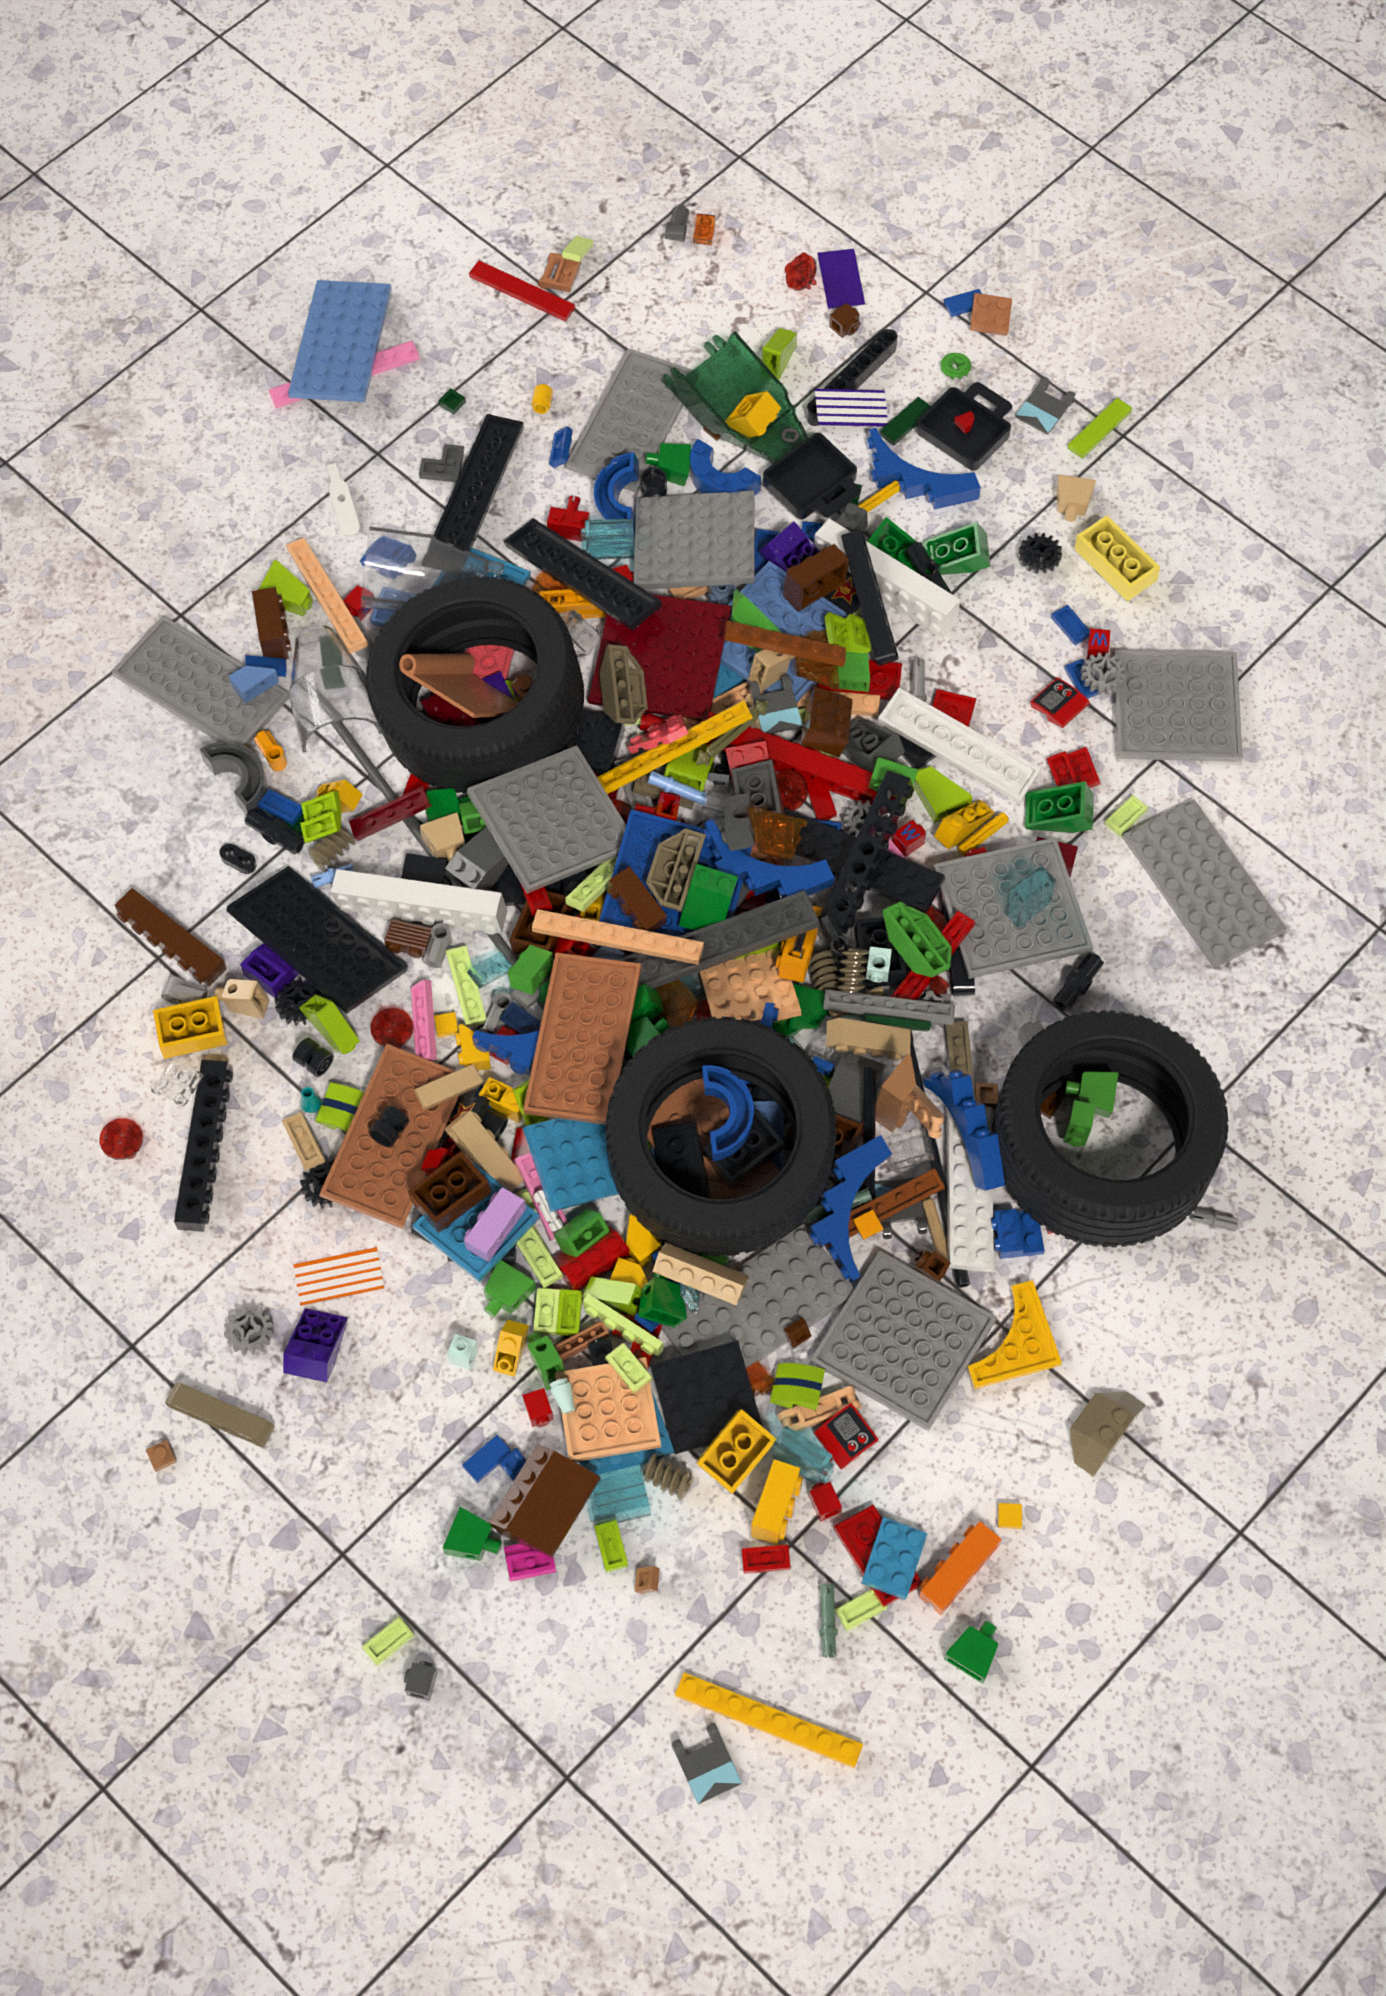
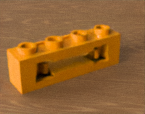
(572, 602)
(790, 964)

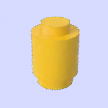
(542, 398)

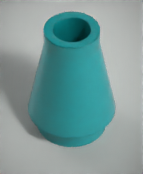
(310, 1101)

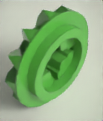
(960, 361)

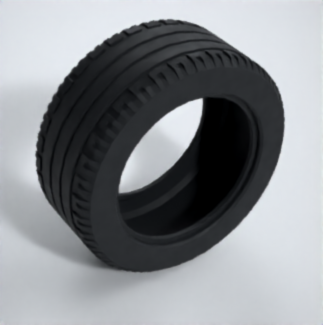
(462, 617)
(755, 1056)
(1146, 1059)

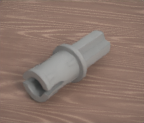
(1215, 1220)

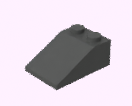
(870, 741)
(761, 783)
(478, 862)
(848, 1085)

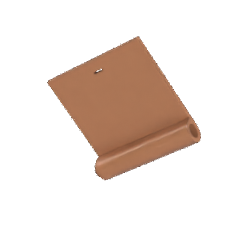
(452, 679)

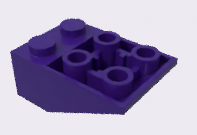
(789, 547)
(268, 969)
(314, 1345)

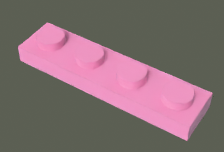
(423, 1020)
(532, 1182)

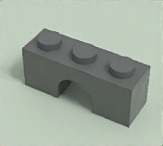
(737, 822)

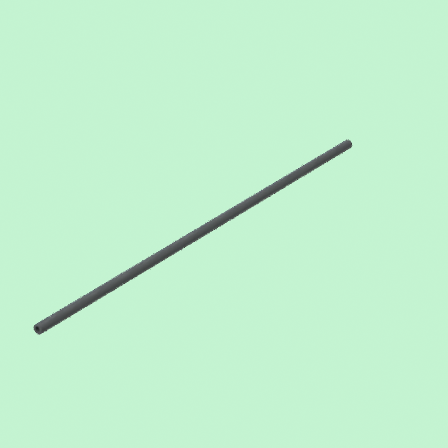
(412, 825)

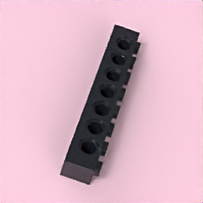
(891, 785)
(195, 1219)

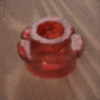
(938, 985)

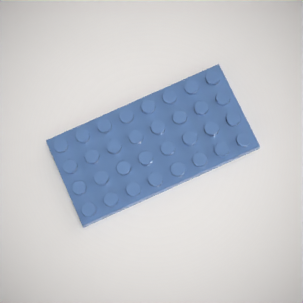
(340, 341)

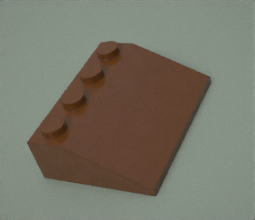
(544, 1500)

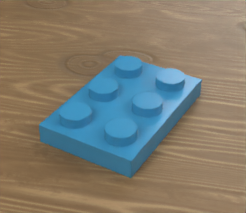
(894, 1558)

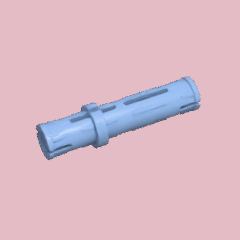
(676, 787)

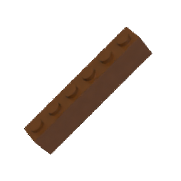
(170, 937)

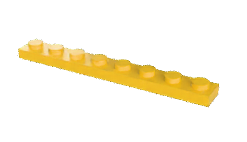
(666, 753)
(769, 1720)

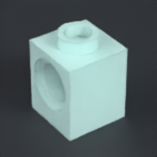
(878, 956)
(462, 1351)

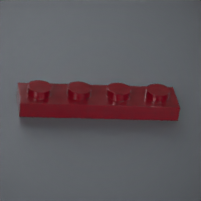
(390, 813)

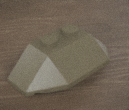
(622, 685)
(674, 868)
(1102, 1428)

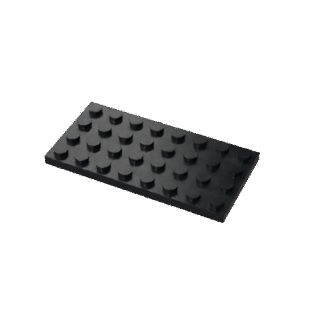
(317, 939)

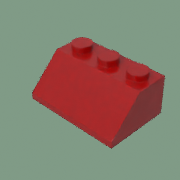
(593, 1262)

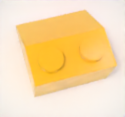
(754, 414)

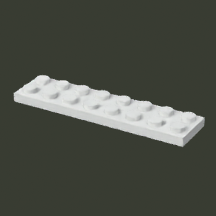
(959, 745)
(967, 1207)

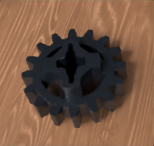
(1042, 553)
(292, 999)
(316, 1177)

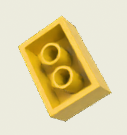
(190, 1027)
(735, 1451)
(776, 1503)

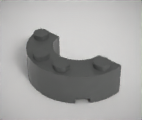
(242, 761)

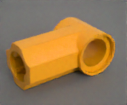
(271, 750)

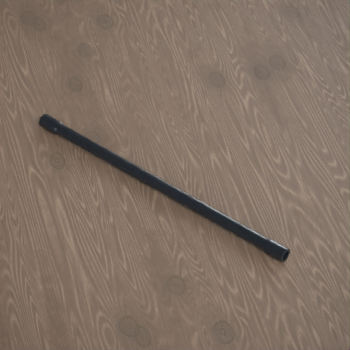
(961, 1275)

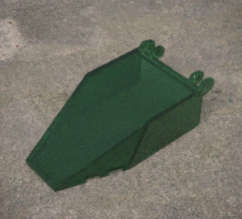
(721, 384)

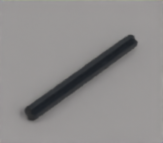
(869, 1115)

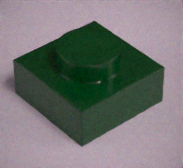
(452, 401)

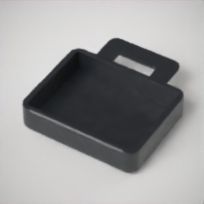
(986, 434)
(812, 477)

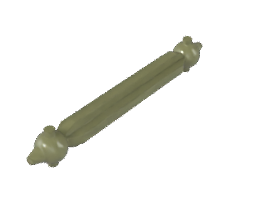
(726, 738)

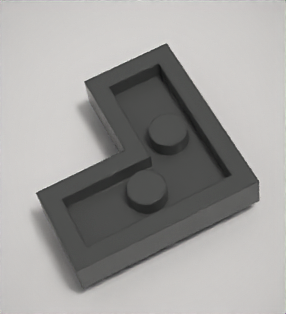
(446, 469)

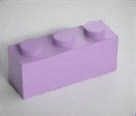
(494, 1224)

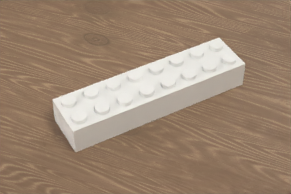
(901, 586)
(419, 901)

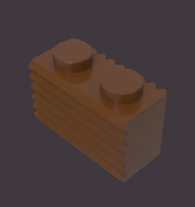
(407, 938)

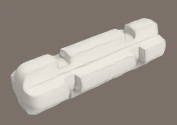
(555, 1223)

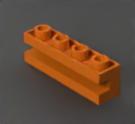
(960, 1567)

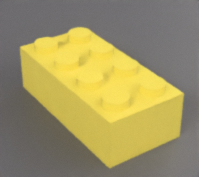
(1117, 558)

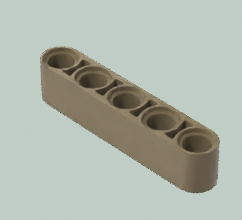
(220, 1414)

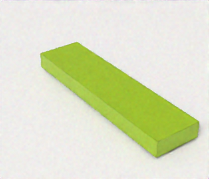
(1099, 428)

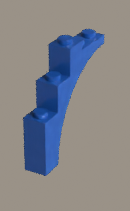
(940, 489)
(766, 876)
(517, 1048)
(970, 1116)
(834, 1229)

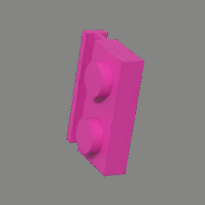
(527, 1563)

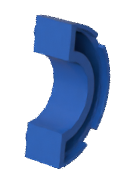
(710, 480)
(610, 483)
(737, 1097)

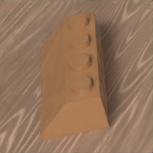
(896, 1096)

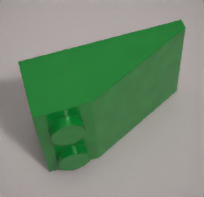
(893, 541)
(960, 550)
(1060, 809)
(707, 898)

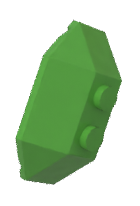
(747, 613)
(917, 940)

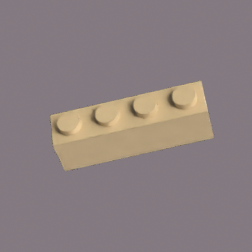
(868, 1038)
(483, 1150)
(700, 1273)

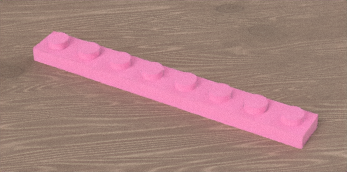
(384, 361)

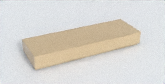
(448, 1087)
(303, 1141)

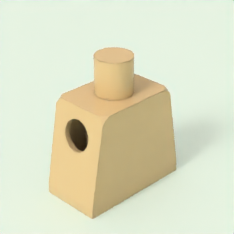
(1074, 496)
(769, 667)
(443, 836)
(244, 997)

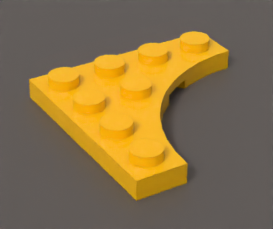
(1026, 1348)

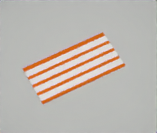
(338, 1276)

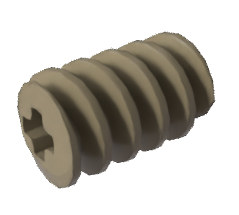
(330, 847)
(853, 969)
(824, 971)
(667, 1477)

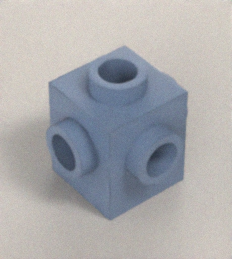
(721, 594)

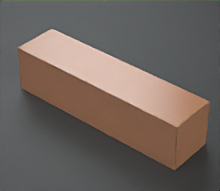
(580, 1341)

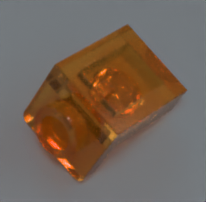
(704, 229)
(759, 1379)

